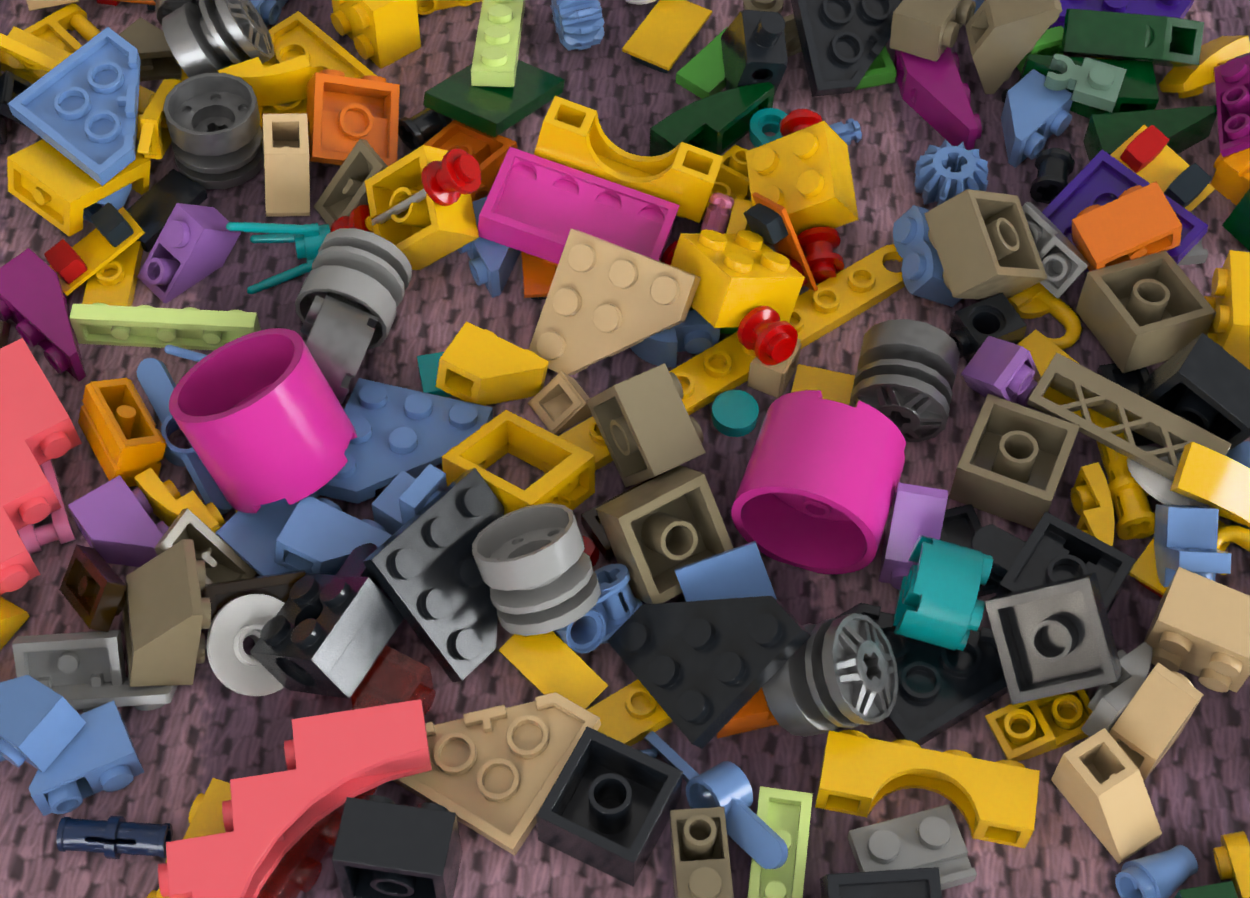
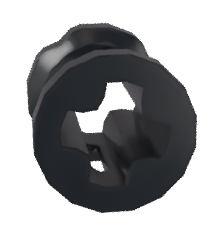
(421, 127)
(1053, 171)

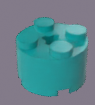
(941, 593)

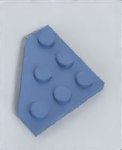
(88, 106)
(397, 433)

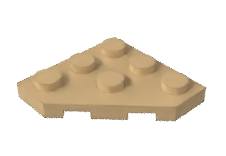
(607, 303)
(501, 764)

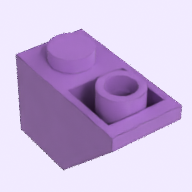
(187, 250)
(1002, 371)
(118, 523)

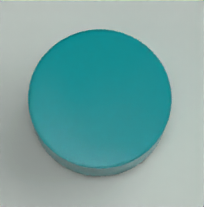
(735, 413)

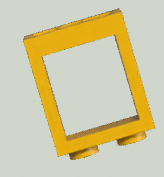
(570, 467)

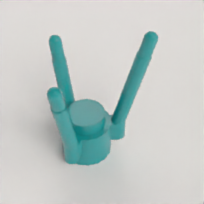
(306, 240)

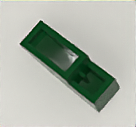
(713, 121)

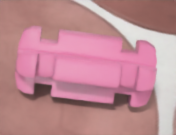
(717, 213)

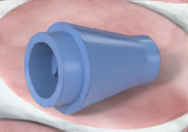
(1156, 874)

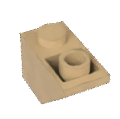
(286, 164)
(1155, 717)
(1108, 795)

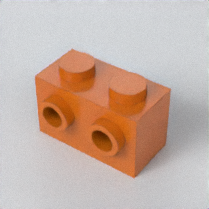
(1127, 227)

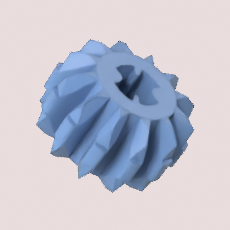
(578, 23)
(949, 171)

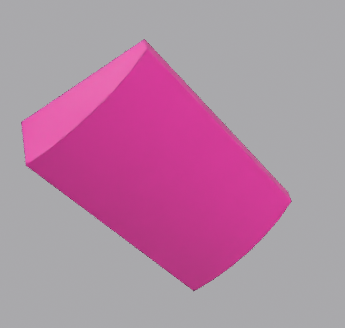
(541, 201)

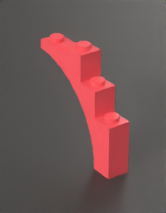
(31, 433)
(270, 812)

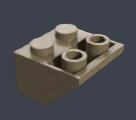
(166, 618)

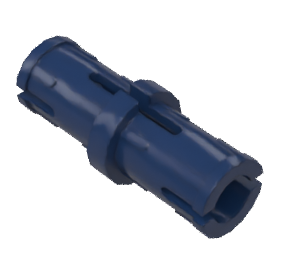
(113, 837)

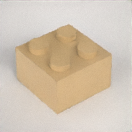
(1203, 631)

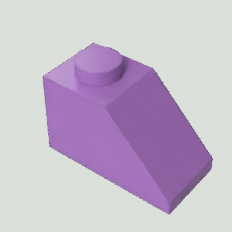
(913, 513)

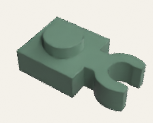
(1093, 82)

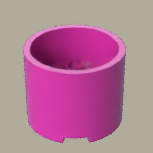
(263, 419)
(820, 483)

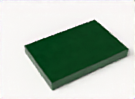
(493, 108)

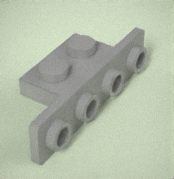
(85, 670)

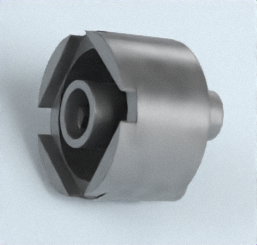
(338, 340)

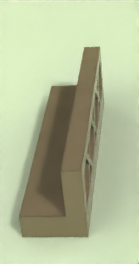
(1123, 407)

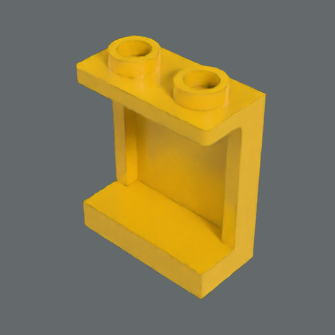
(61, 189)

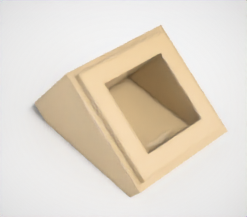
(774, 378)
(561, 403)

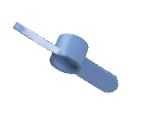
(158, 387)
(728, 788)

